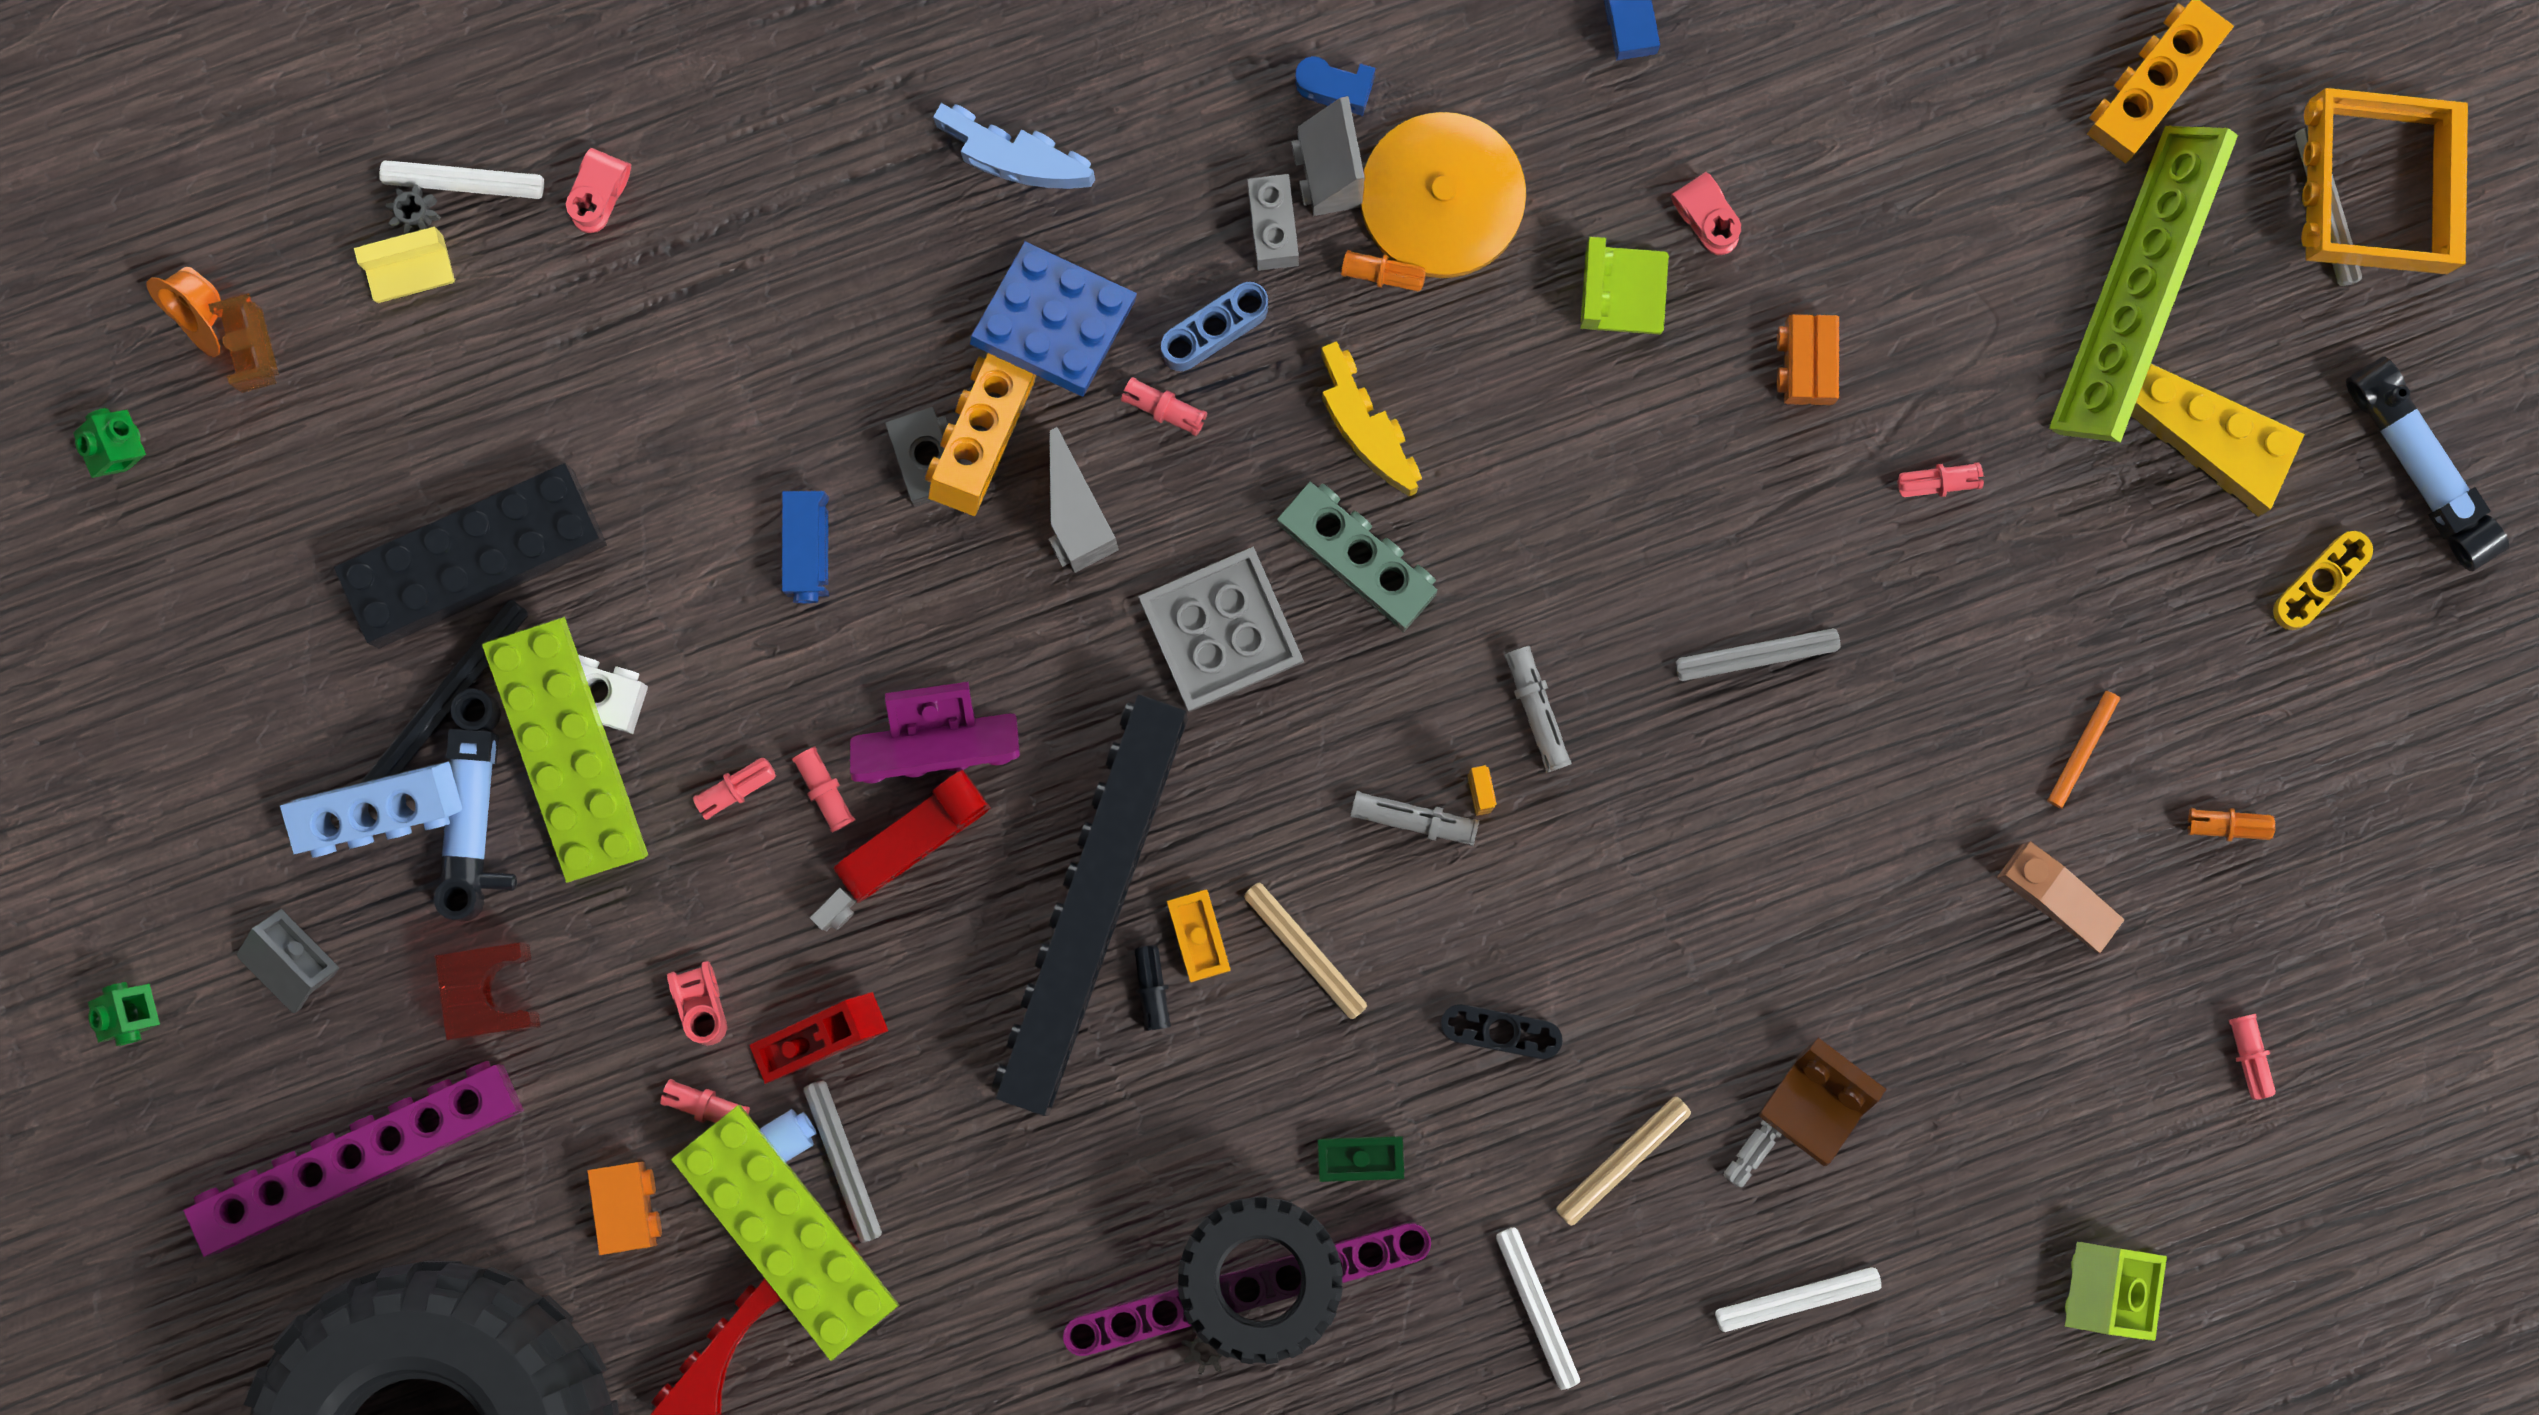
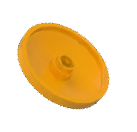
(1443, 194)

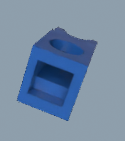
(1326, 84)

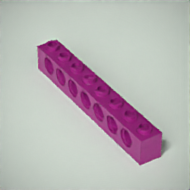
(210, 1215)

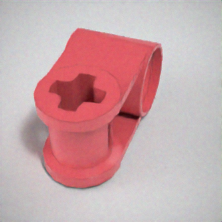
(600, 183)
(1705, 207)
(697, 1001)

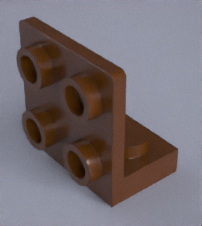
(1821, 1101)

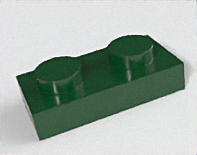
(1361, 1159)

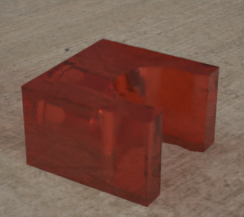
(467, 997)

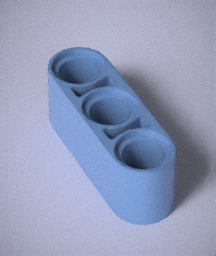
(1224, 308)

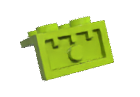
(1623, 289)

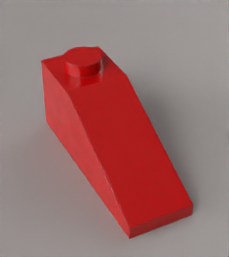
(819, 1037)

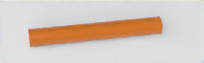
(2083, 749)

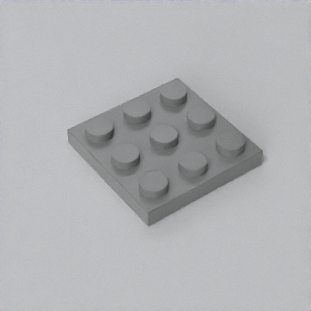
(1221, 629)

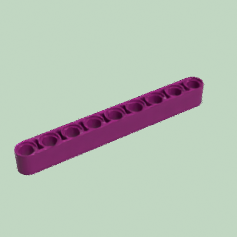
(1264, 1274)

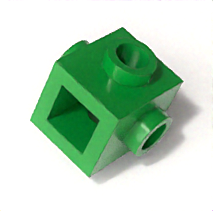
(109, 442)
(122, 1013)

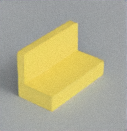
(406, 264)

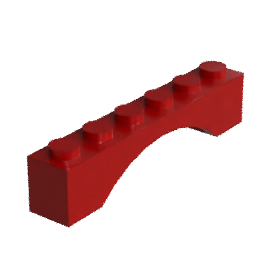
(705, 1373)

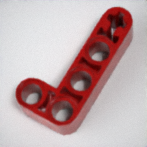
(912, 837)

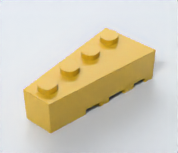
(2224, 439)

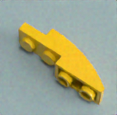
(1374, 437)

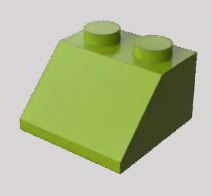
(2115, 1291)

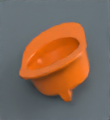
(186, 301)

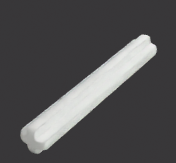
(462, 179)
(1798, 1299)
(1538, 1308)

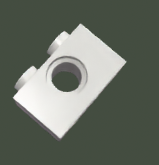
(624, 697)

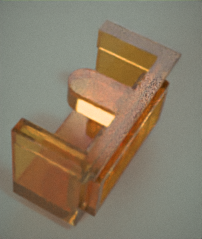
(247, 342)

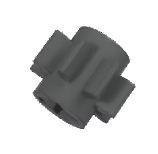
(408, 201)

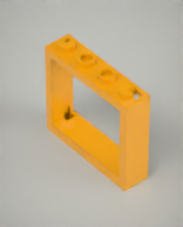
(2449, 179)

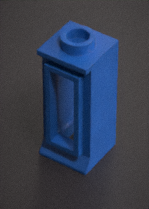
(804, 545)

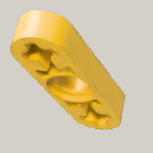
(2335, 551)

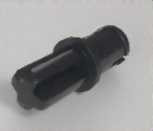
(1152, 988)

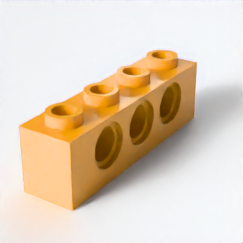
(2203, 32)
(966, 485)

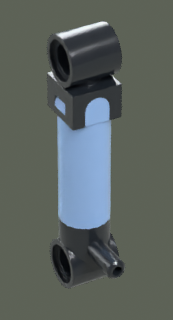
(2454, 507)
(464, 841)

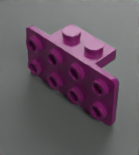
(930, 733)

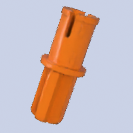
(1383, 271)
(2231, 824)

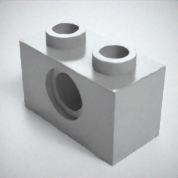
(1273, 222)

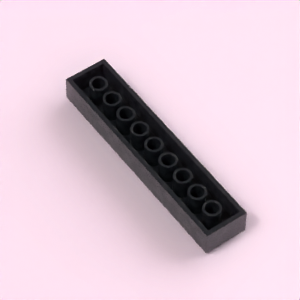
(1091, 906)

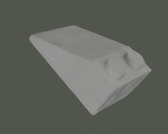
(1330, 160)
(1076, 518)

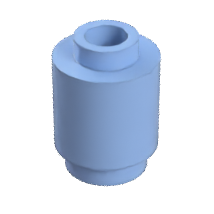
(790, 1134)

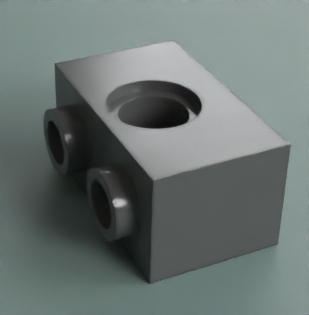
(908, 437)

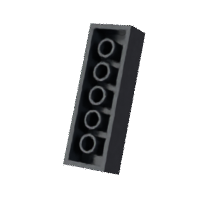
(470, 556)

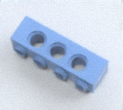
(430, 787)

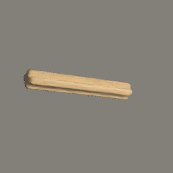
(1305, 950)
(1623, 1160)

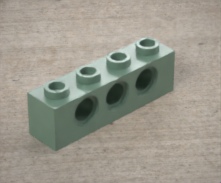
(1397, 606)

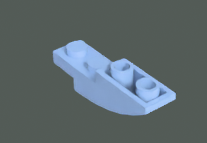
(1026, 161)

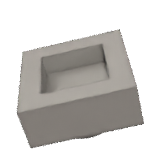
(834, 911)

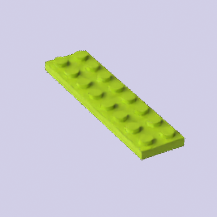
(2143, 282)

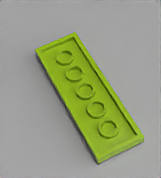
(565, 749)
(785, 1232)

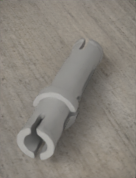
(1537, 707)
(1414, 818)

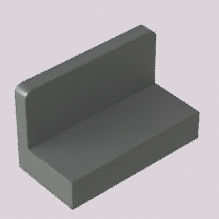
(286, 960)

